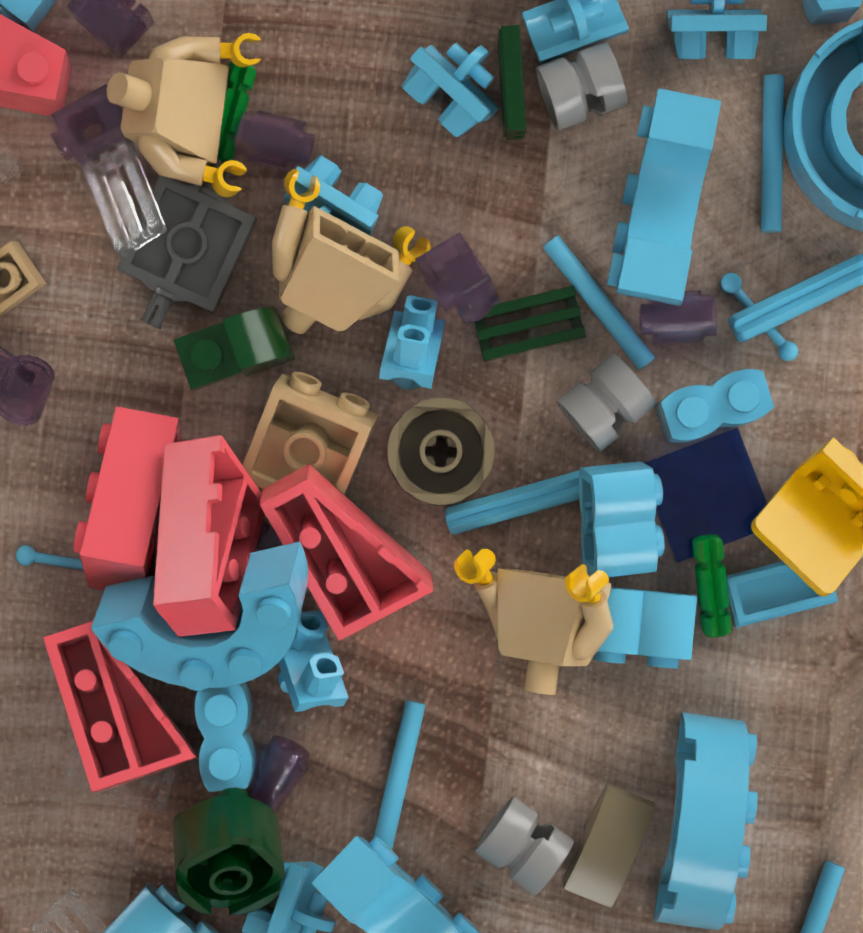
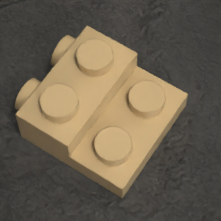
(309, 428)

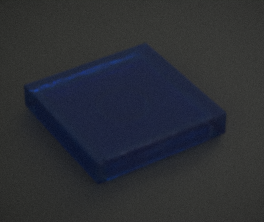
(707, 492)

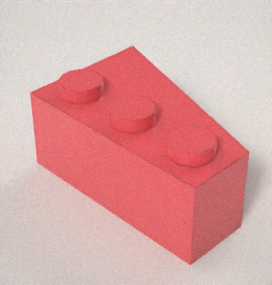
(32, 71)
(125, 498)
(204, 536)
(352, 562)
(112, 713)

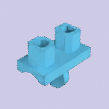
(571, 26)
(740, 29)
(436, 71)
(357, 210)
(413, 344)
(310, 668)
(297, 907)

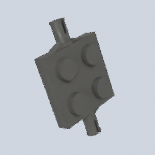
(195, 253)

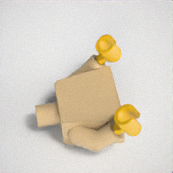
(178, 105)
(332, 268)
(541, 615)

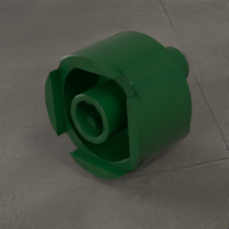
(228, 853)

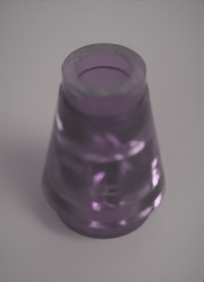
(278, 771)

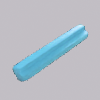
(797, 299)
(512, 503)

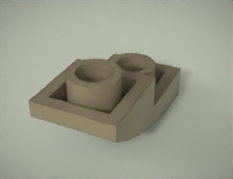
(609, 845)

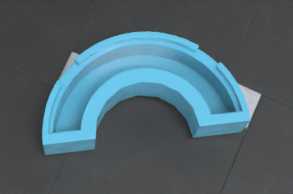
(816, 128)
(664, 198)
(265, 629)
(708, 823)
(382, 896)

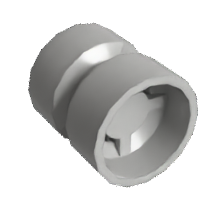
(581, 86)
(606, 402)
(524, 846)

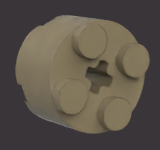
(419, 430)

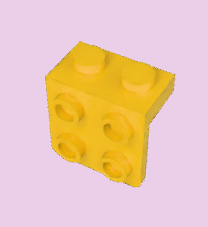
(817, 518)

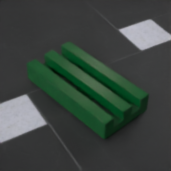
(511, 82)
(571, 313)

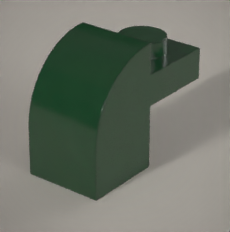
(234, 347)

